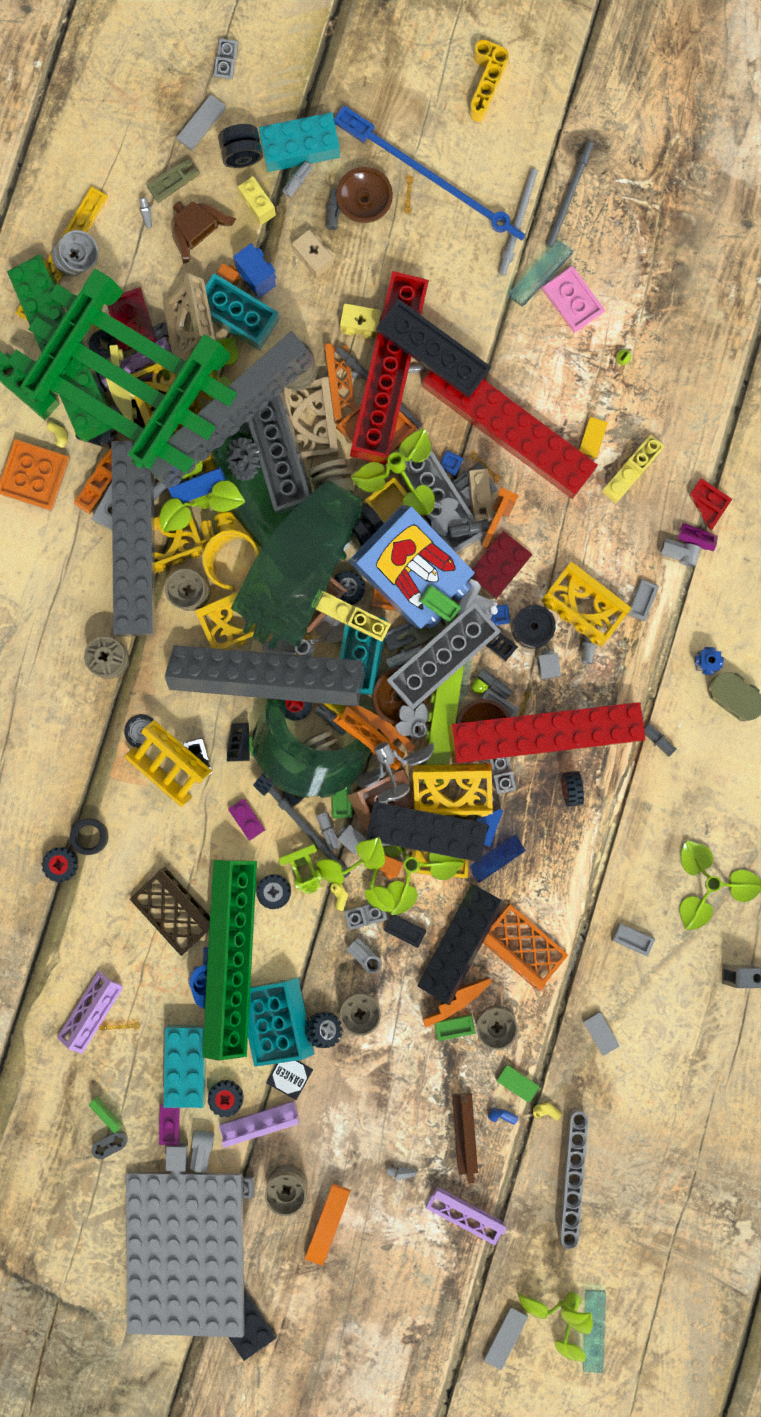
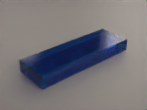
(497, 858)

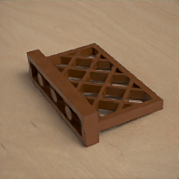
(465, 1135)

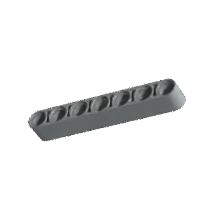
(575, 1187)

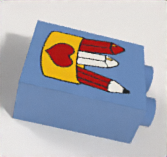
(408, 558)

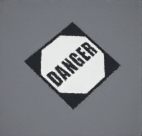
(290, 1078)

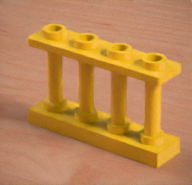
(175, 751)

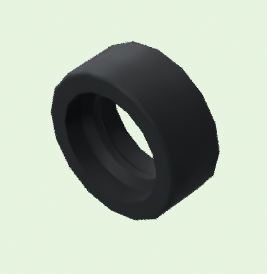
(75, 831)

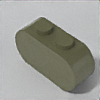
(735, 696)

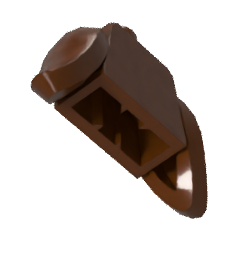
(194, 224)

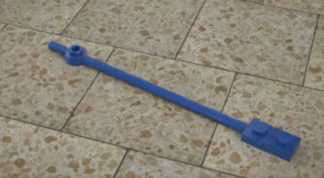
(363, 130)

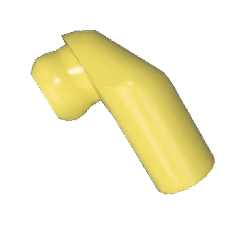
(60, 433)
(341, 895)
(545, 1109)

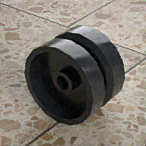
(240, 146)
(367, 524)
(522, 630)

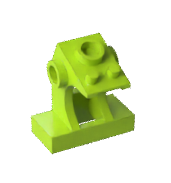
(301, 857)

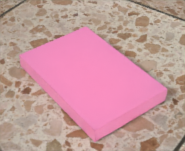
(573, 299)

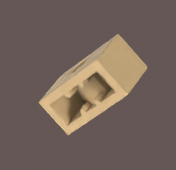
(315, 263)

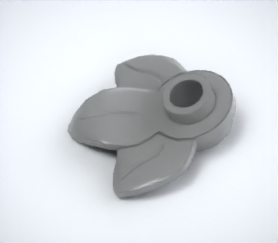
(446, 517)
(411, 719)

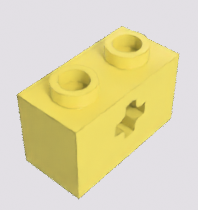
(256, 201)
(353, 314)

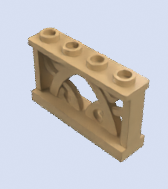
(194, 300)
(329, 437)

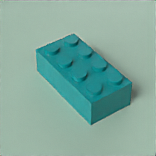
(299, 141)
(240, 312)
(364, 648)
(184, 1067)

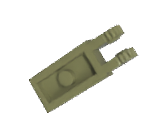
(172, 181)
(422, 635)

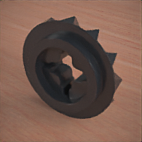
(95, 344)

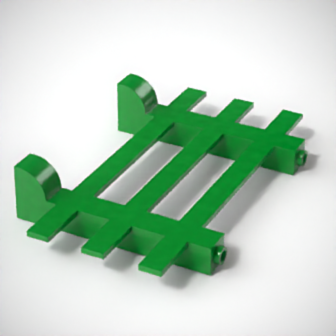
(170, 408)

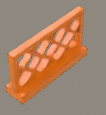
(503, 506)
(512, 960)

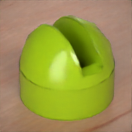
(627, 359)
(479, 686)

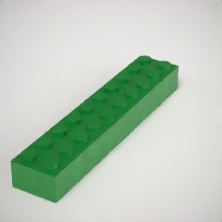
(33, 285)
(229, 959)

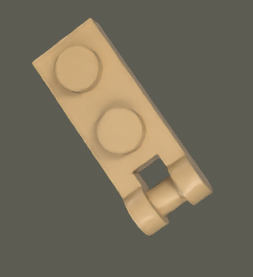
(480, 494)

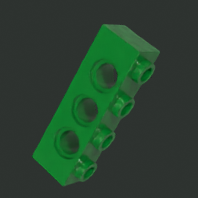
(12, 382)

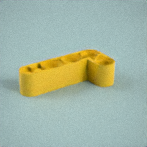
(487, 83)

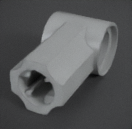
(685, 553)
(363, 955)
(201, 1145)

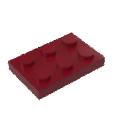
(132, 312)
(500, 564)

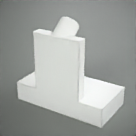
(486, 605)

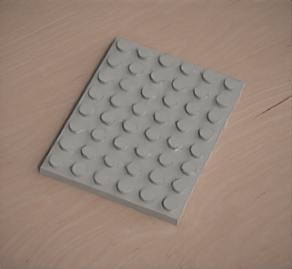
(185, 1254)

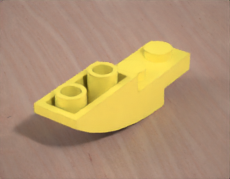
(121, 397)
(633, 469)
(353, 617)

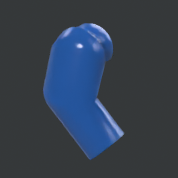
(496, 1113)

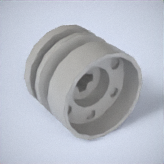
(85, 253)

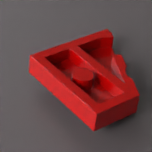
(709, 502)

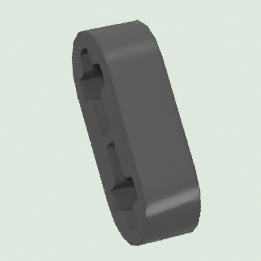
(111, 1148)

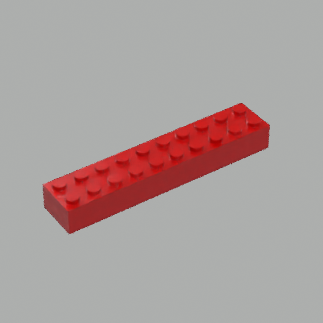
(386, 378)
(517, 433)
(546, 732)

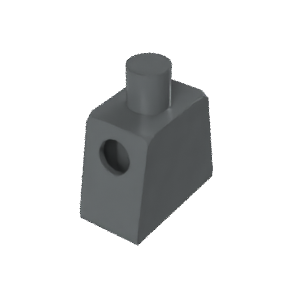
(741, 976)

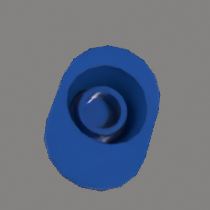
(197, 982)

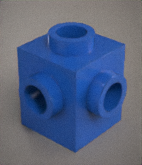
(702, 663)

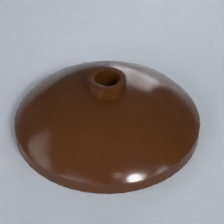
(368, 184)
(383, 699)
(482, 710)

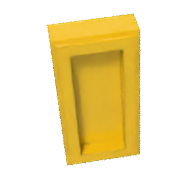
(593, 437)

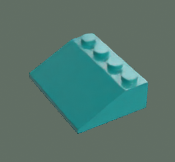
(278, 1023)

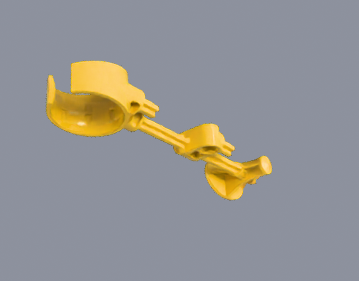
(229, 528)

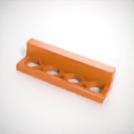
(334, 389)
(364, 732)

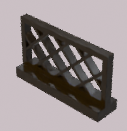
(186, 902)

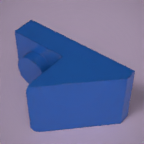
(492, 821)

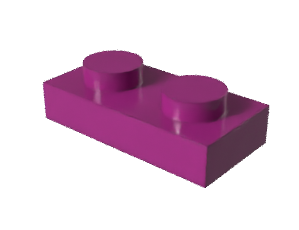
(697, 537)
(246, 819)
(169, 1126)

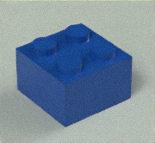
(255, 270)

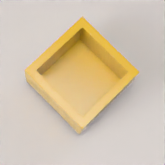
(387, 500)

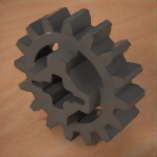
(243, 459)

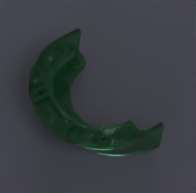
(297, 766)

